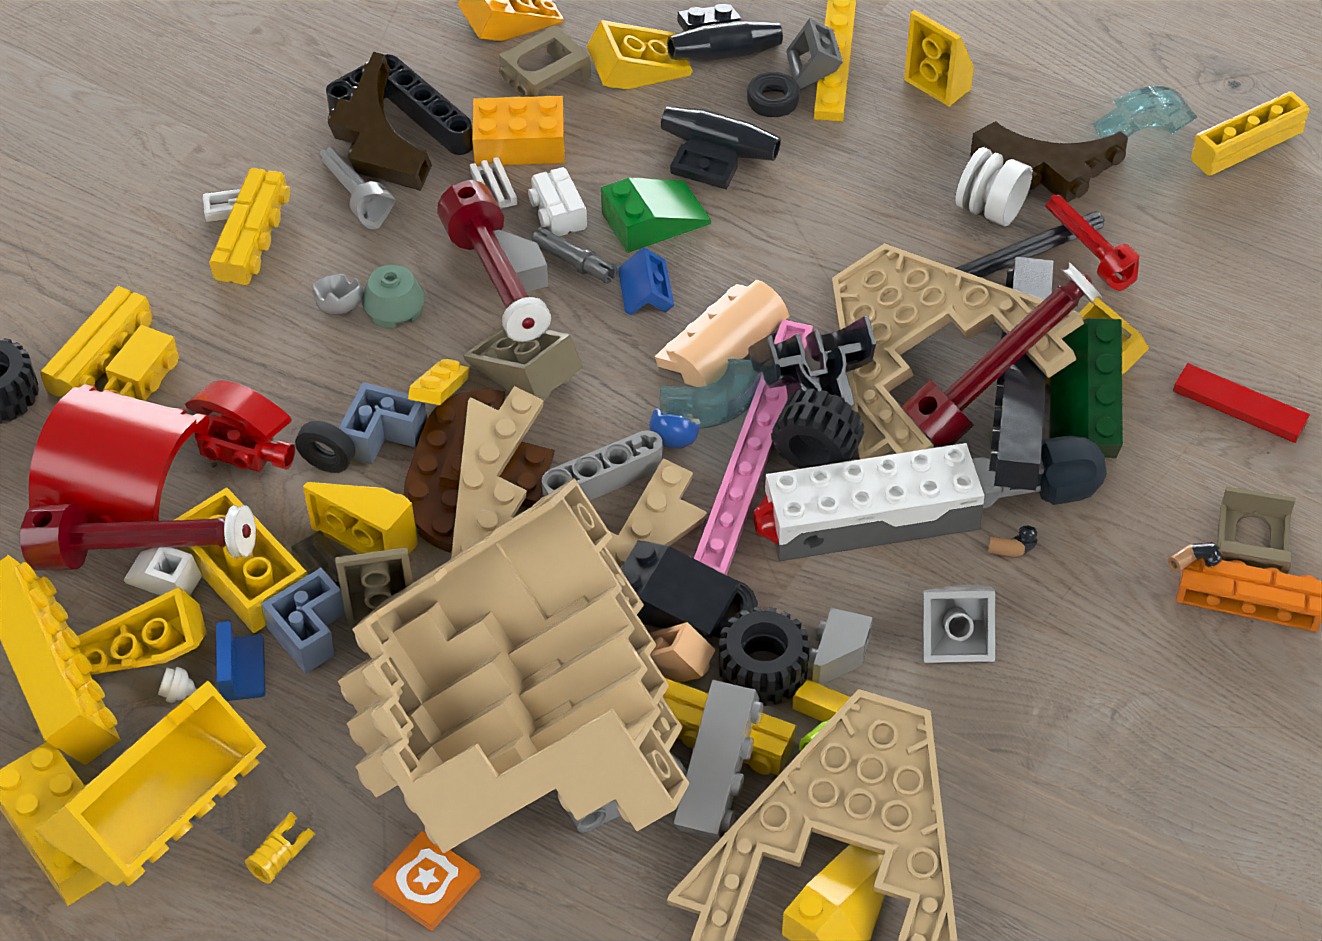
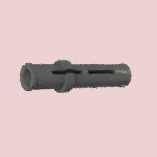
(582, 259)

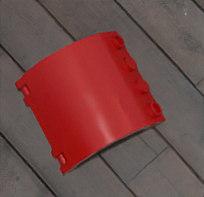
(108, 454)

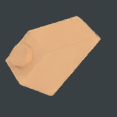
(681, 653)

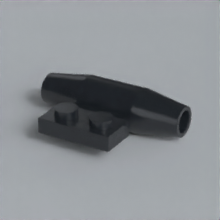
(720, 34)
(715, 144)

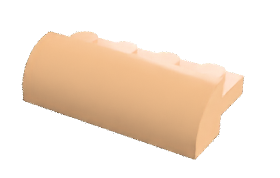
(723, 333)

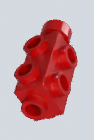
(230, 443)

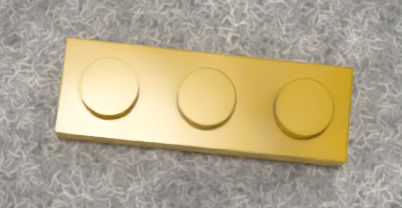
(439, 382)

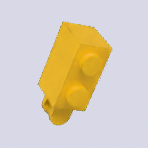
(142, 363)

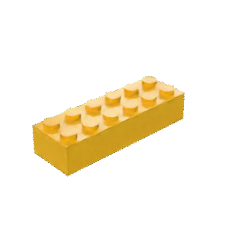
(51, 666)

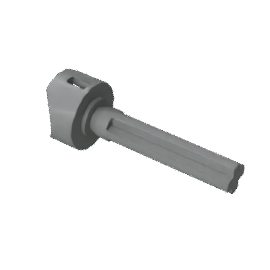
(369, 200)

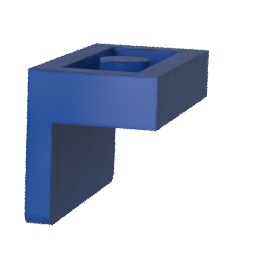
(645, 280)
(239, 664)

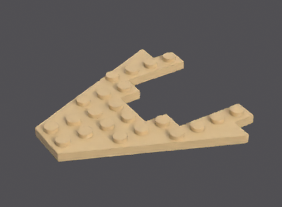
(908, 303)
(490, 501)
(857, 781)

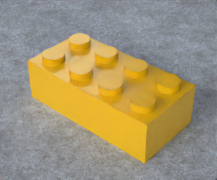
(243, 580)
(29, 795)

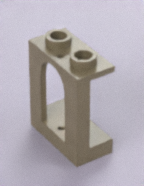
(569, 58)
(1273, 510)

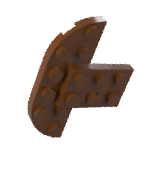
(437, 461)

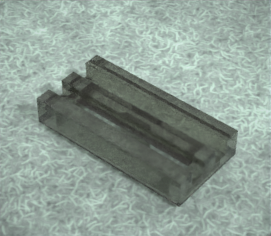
(306, 562)

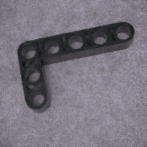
(416, 100)

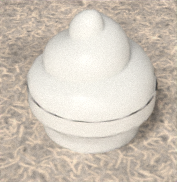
(176, 685)

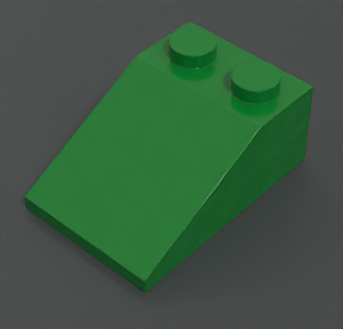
(650, 210)

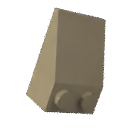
(531, 365)
(371, 579)

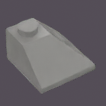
(959, 624)

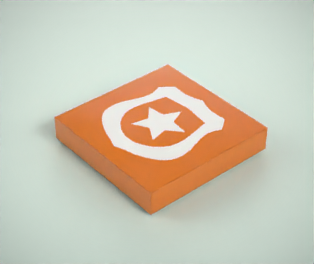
(426, 881)

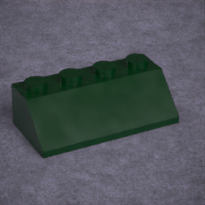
(1089, 390)

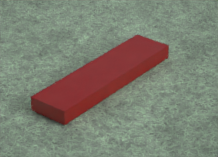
(1241, 402)

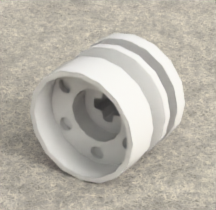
(993, 186)

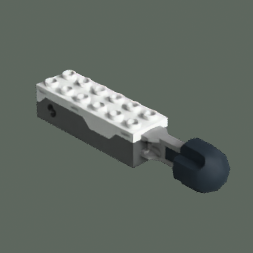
(908, 496)

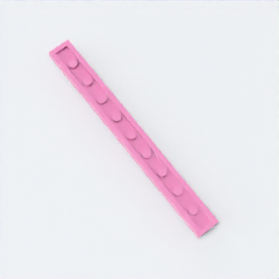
(745, 467)

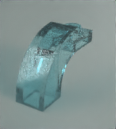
(1146, 108)
(716, 402)

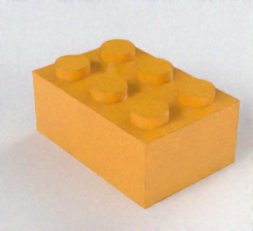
(519, 130)

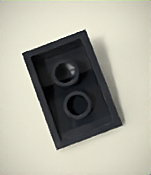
(678, 588)

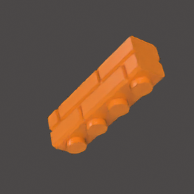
(1253, 593)

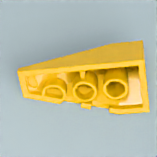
(145, 634)
(838, 900)

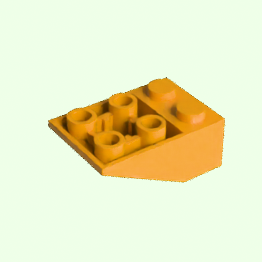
(509, 18)

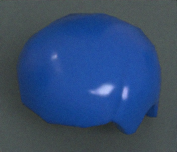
(674, 430)

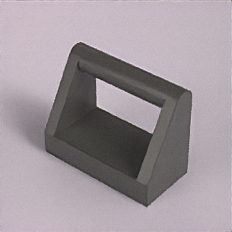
(823, 49)

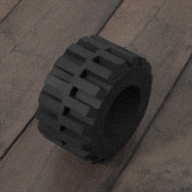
(17, 380)
(817, 430)
(770, 633)

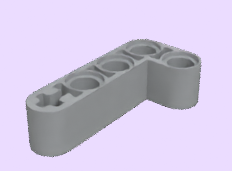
(609, 466)

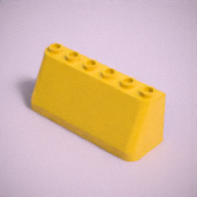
(155, 788)

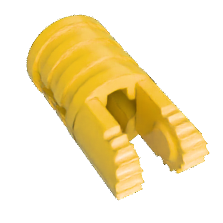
(276, 851)

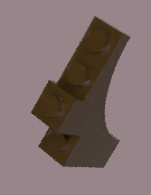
(375, 145)
(1058, 166)

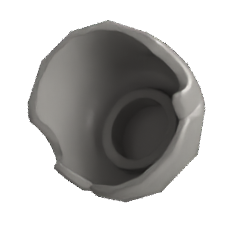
(336, 294)

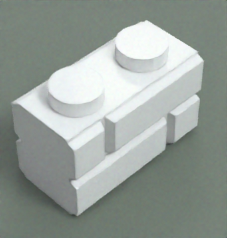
(558, 202)

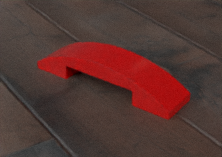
(243, 404)

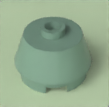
(392, 296)

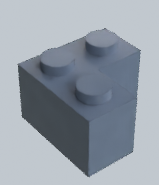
(380, 416)
(301, 617)

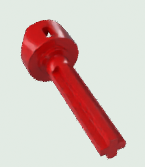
(1113, 260)

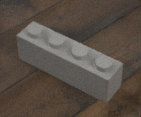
(718, 759)

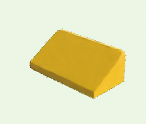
(818, 701)

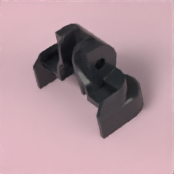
(837, 352)

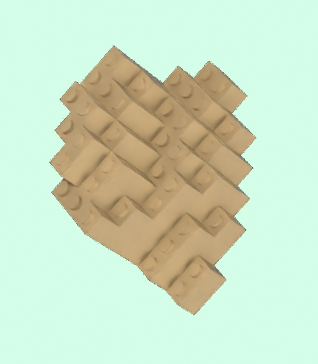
(516, 681)

